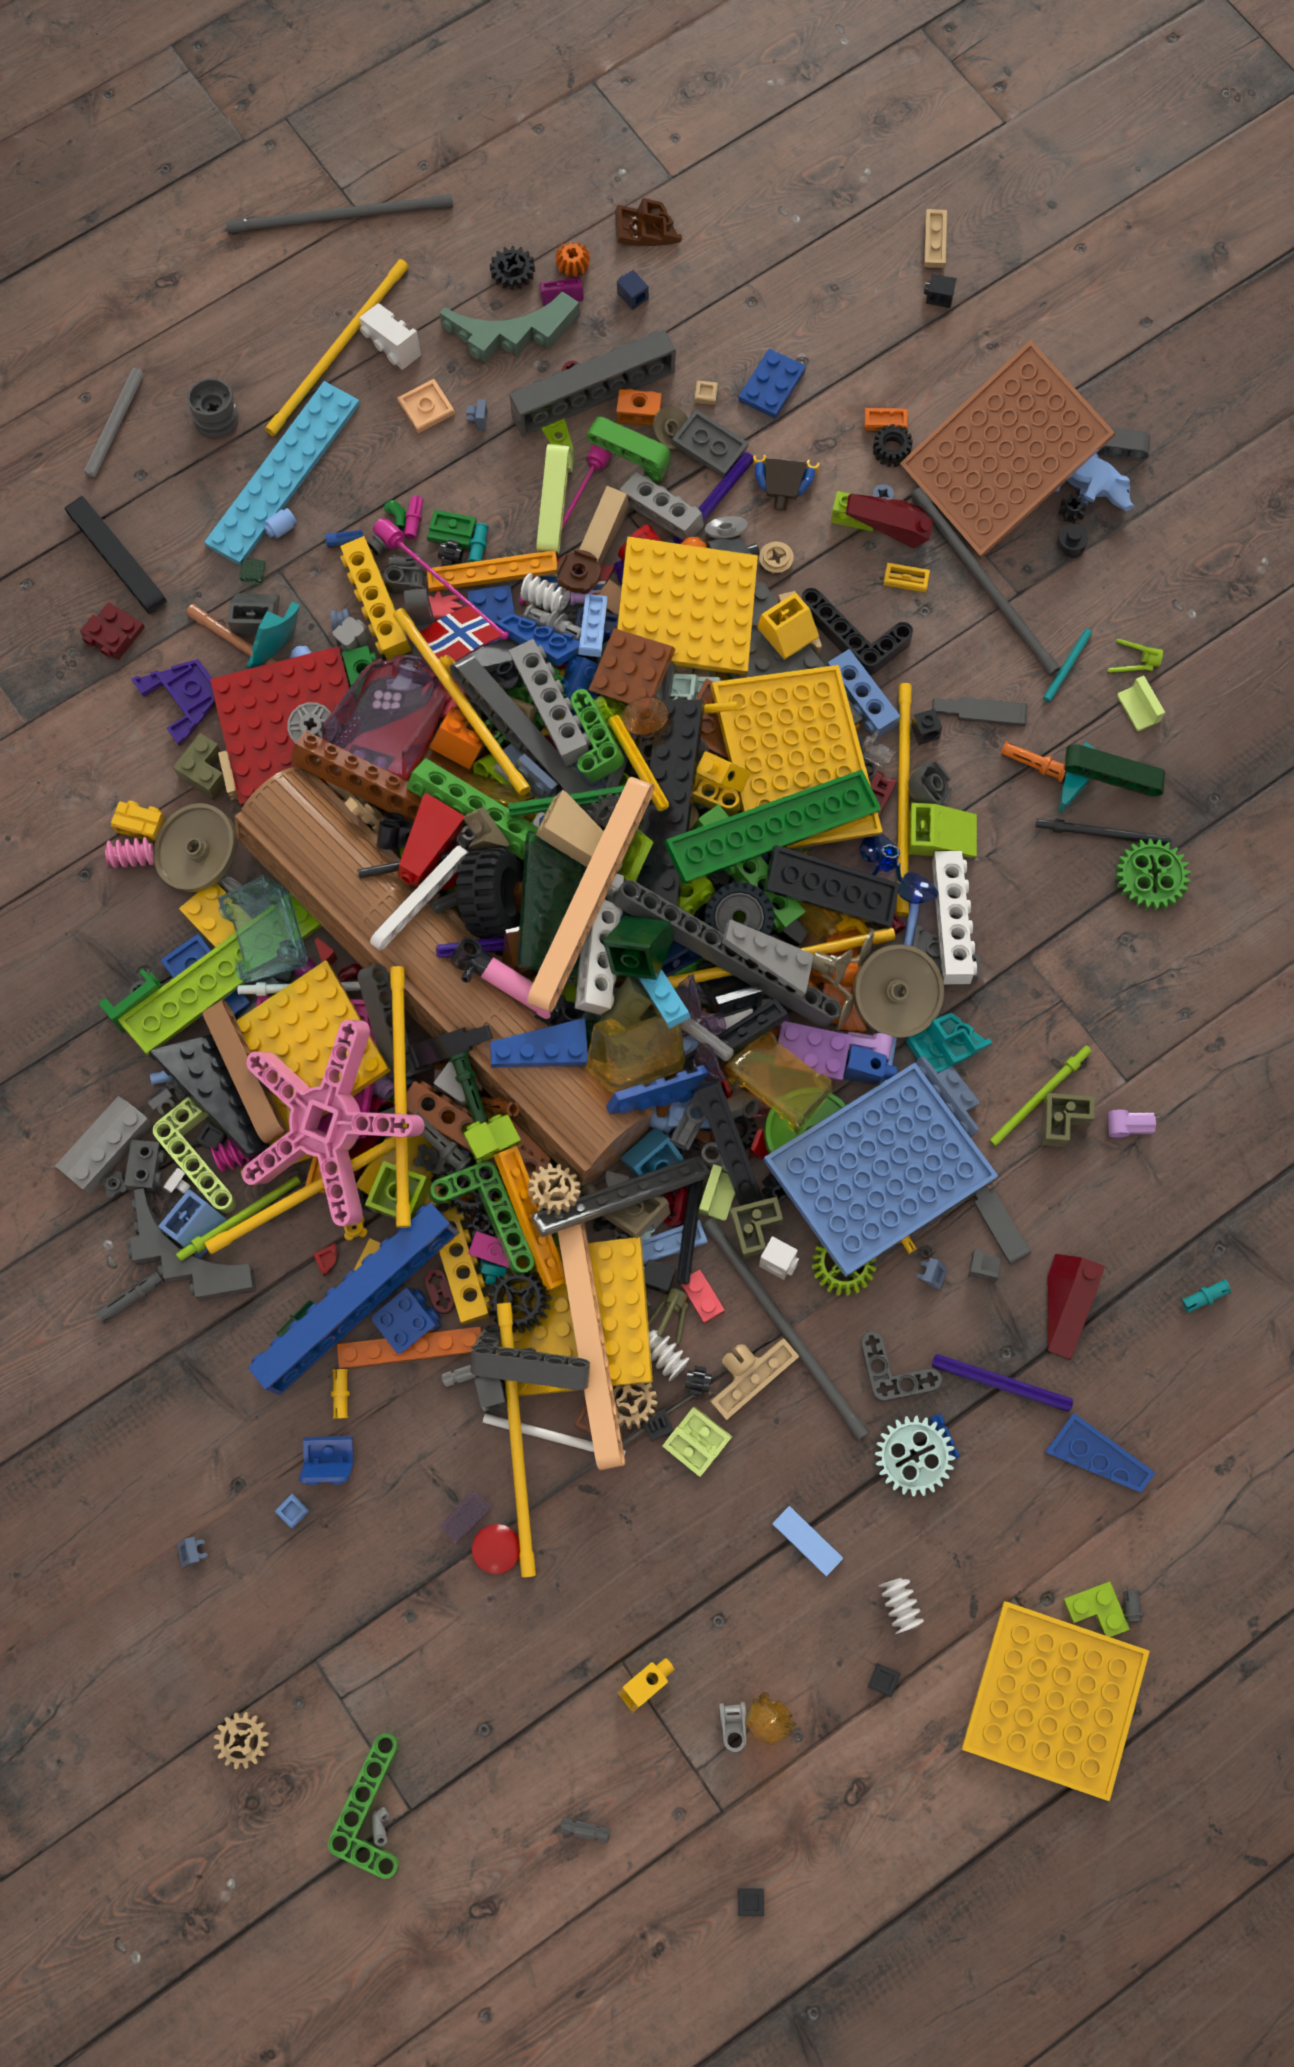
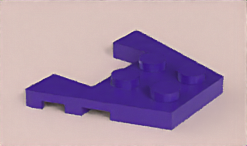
(190, 689)

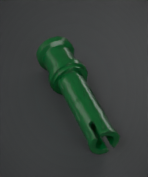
(466, 1077)

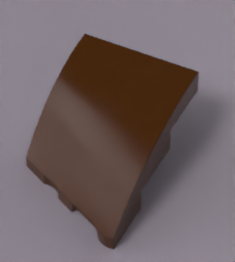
(645, 225)

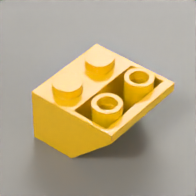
(788, 626)

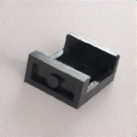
(729, 994)

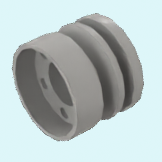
(304, 717)

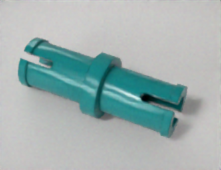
(478, 543)
(1206, 1296)

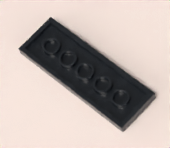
(831, 886)

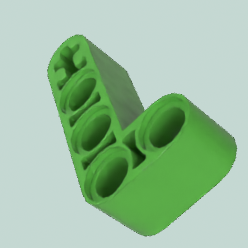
(631, 446)
(595, 730)

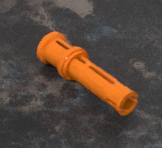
(1044, 764)

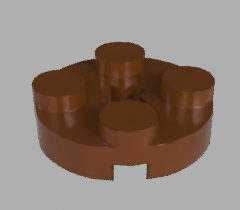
(578, 583)

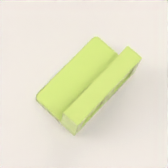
(1141, 704)
(717, 1195)

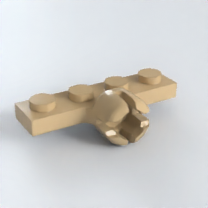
(751, 1374)

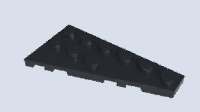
(207, 1082)

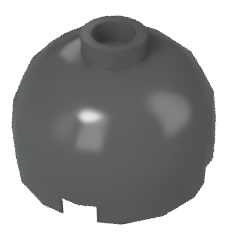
(930, 784)

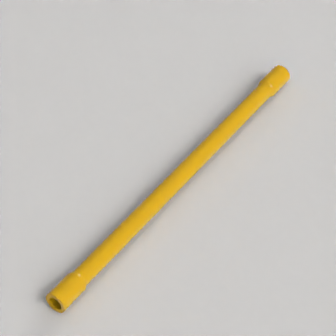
(280, 418)
(904, 702)
(514, 776)
(880, 936)
(397, 983)
(225, 1238)
(526, 1555)

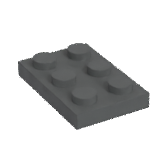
(709, 443)

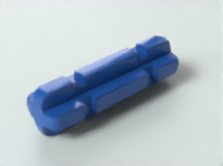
(940, 1425)

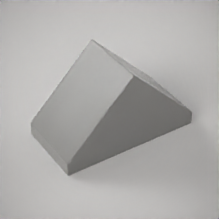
(449, 1087)

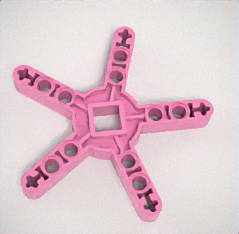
(305, 1114)

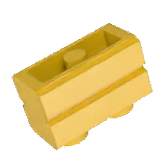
(137, 821)

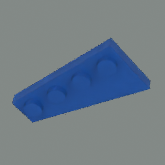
(556, 646)
(1093, 1451)

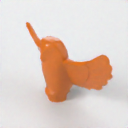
(854, 1022)

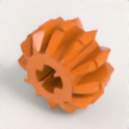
(572, 259)

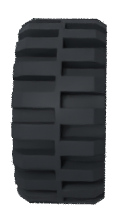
(487, 890)

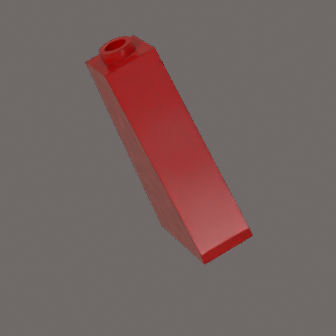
(429, 838)

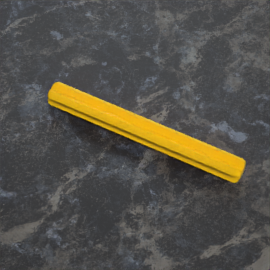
(637, 761)

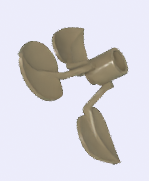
(829, 964)

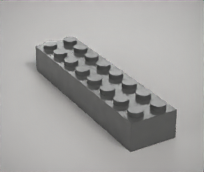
(592, 382)

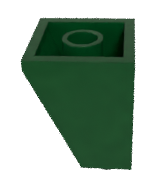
(638, 947)

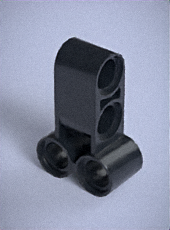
(393, 831)

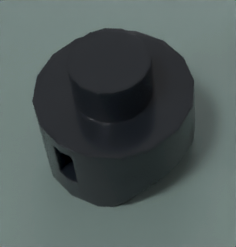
(1072, 540)

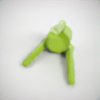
(1151, 657)

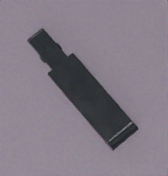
(447, 1045)

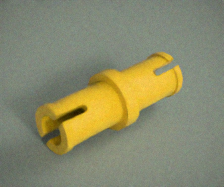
(340, 1394)

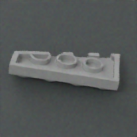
(781, 959)

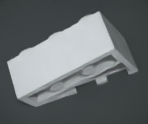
(390, 336)

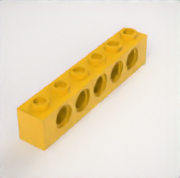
(358, 553)
(468, 1311)

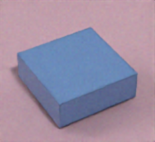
(292, 1511)

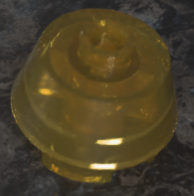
(769, 1720)

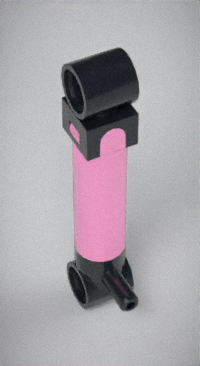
(473, 959)

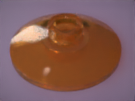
(645, 715)

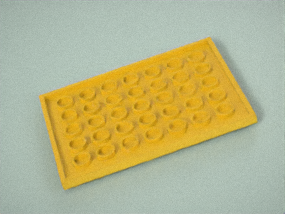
(792, 737)

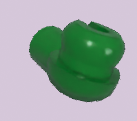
(397, 510)

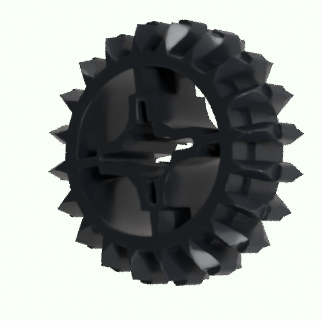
(474, 1195)
(527, 1295)

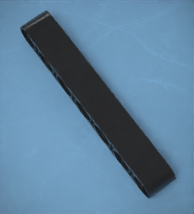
(115, 554)

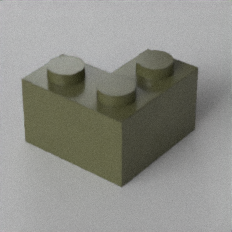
(198, 769)
(629, 1004)
(1061, 1112)
(750, 1221)

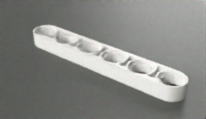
(418, 899)

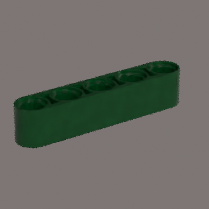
(1114, 770)

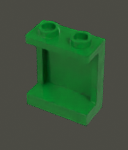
(144, 991)

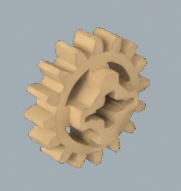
(549, 1180)
(640, 1399)
(247, 1750)

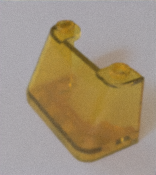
(634, 1054)
(780, 1080)

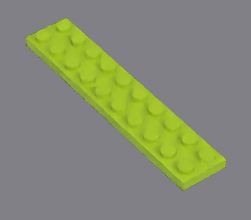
(195, 990)

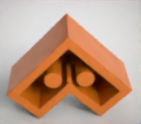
(457, 741)

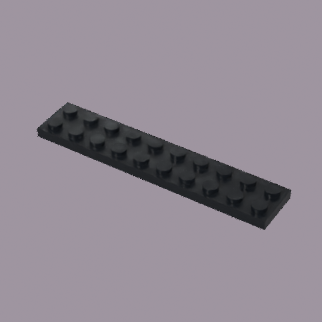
(674, 768)

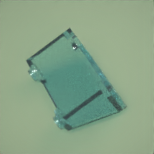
(264, 929)

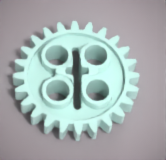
(925, 1476)

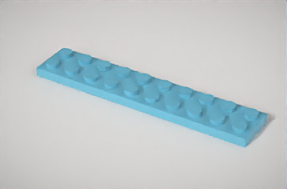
(282, 472)

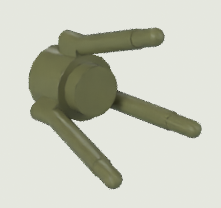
(674, 1302)

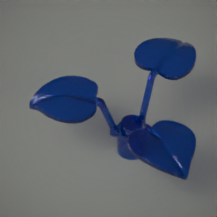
(913, 886)

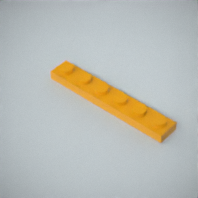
(494, 570)
(542, 1248)

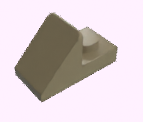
(485, 830)

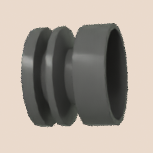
(212, 407)

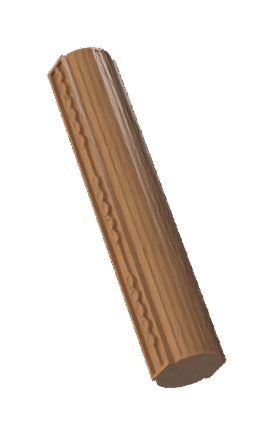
(314, 851)

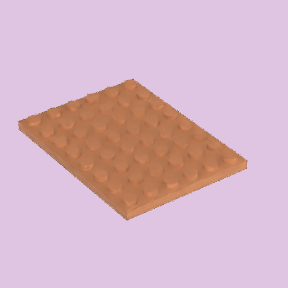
(1007, 448)

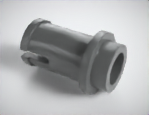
(405, 561)
(1133, 1606)

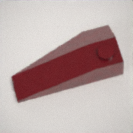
(892, 517)
(1071, 1292)

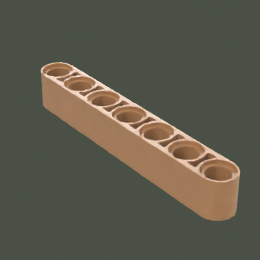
(235, 1052)

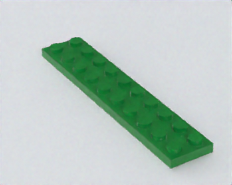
(771, 824)

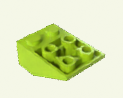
(941, 829)

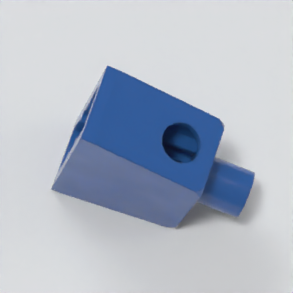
(867, 1066)

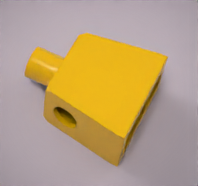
(719, 769)
(639, 1691)

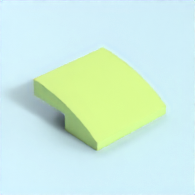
(697, 1441)

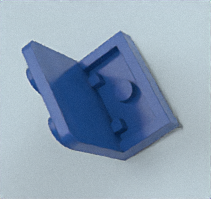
(579, 675)
(406, 1319)
(327, 1460)

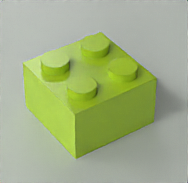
(384, 1191)

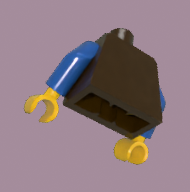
(784, 478)

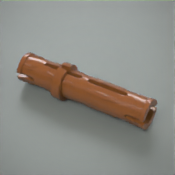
(502, 1106)

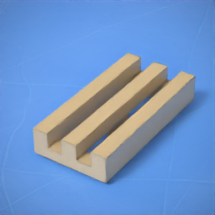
(228, 776)

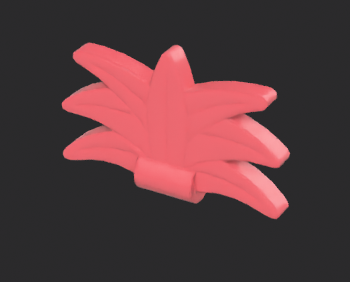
(443, 605)

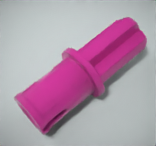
(413, 517)

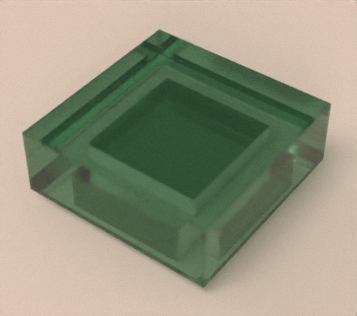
(252, 570)

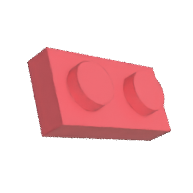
(702, 1297)

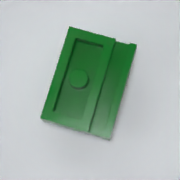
(451, 526)

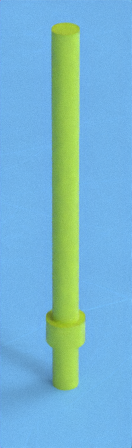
(1071, 1065)
(198, 1243)

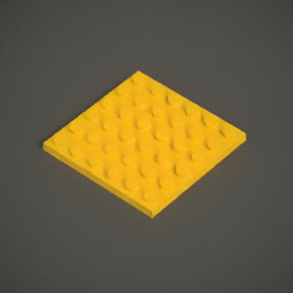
(691, 601)
(302, 1028)
(623, 1313)
(1055, 1700)

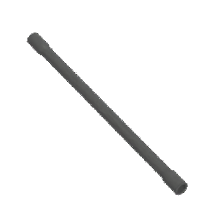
(243, 225)
(1043, 656)
(851, 1419)

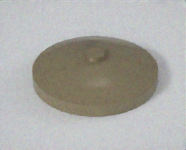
(195, 847)
(898, 990)

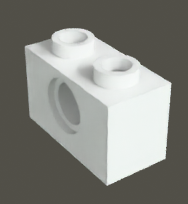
(779, 1258)

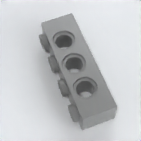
(662, 507)

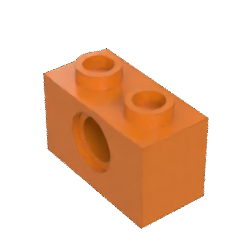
(630, 414)

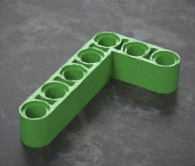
(492, 1208)
(362, 1808)

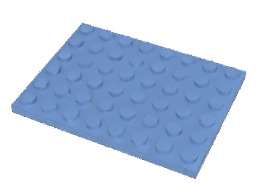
(880, 1169)

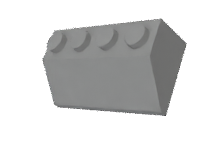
(104, 1145)

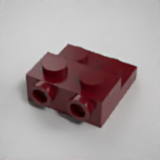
(111, 631)

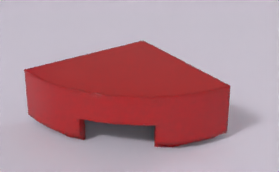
(326, 1258)

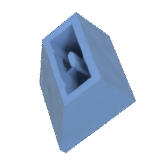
(191, 1219)

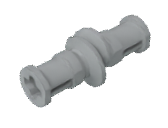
(553, 620)

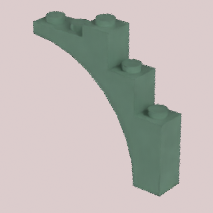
(514, 334)

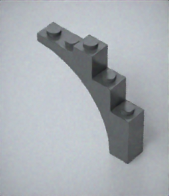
(209, 1279)

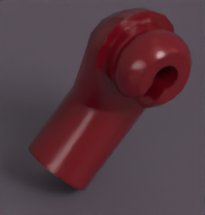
(348, 972)

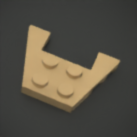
(360, 807)

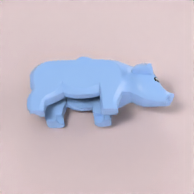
(1101, 479)

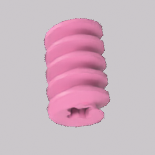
(129, 853)

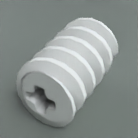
(543, 596)
(666, 1355)
(901, 1604)

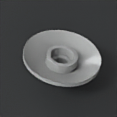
(726, 527)

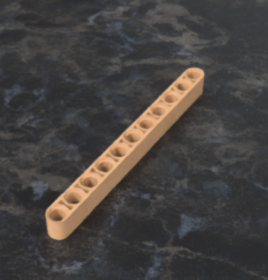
(590, 894)
(591, 1346)

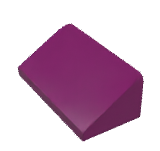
(552, 289)

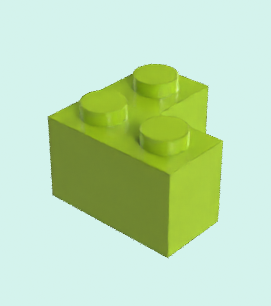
(491, 1138)

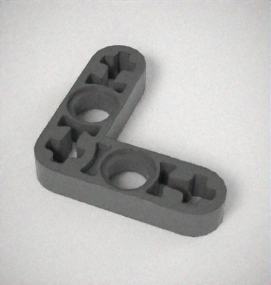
(886, 1378)

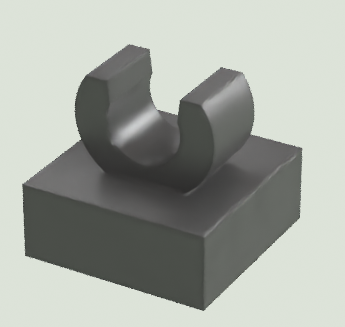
(159, 1097)

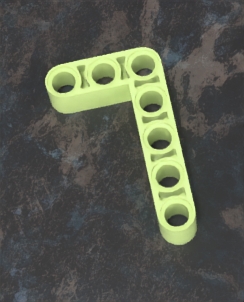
(557, 466)
(189, 1156)

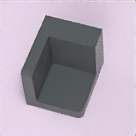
(984, 1266)

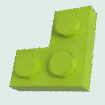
(1099, 1602)

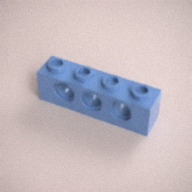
(874, 700)

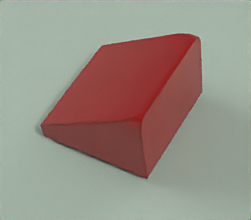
(325, 951)
(758, 1146)

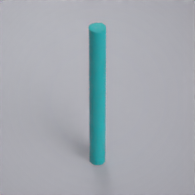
(1067, 665)

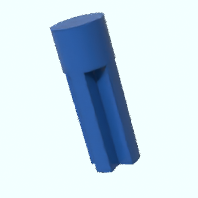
(342, 538)

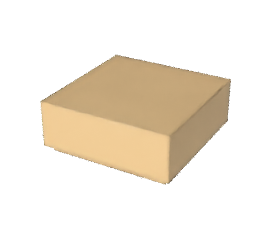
(706, 392)

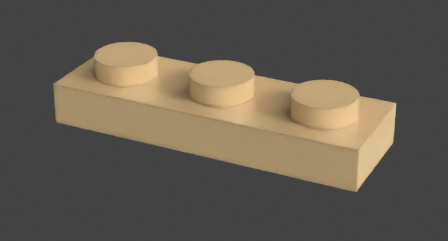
(935, 238)

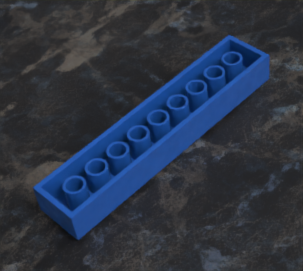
(352, 1300)

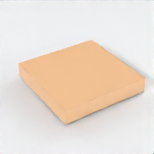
(426, 406)

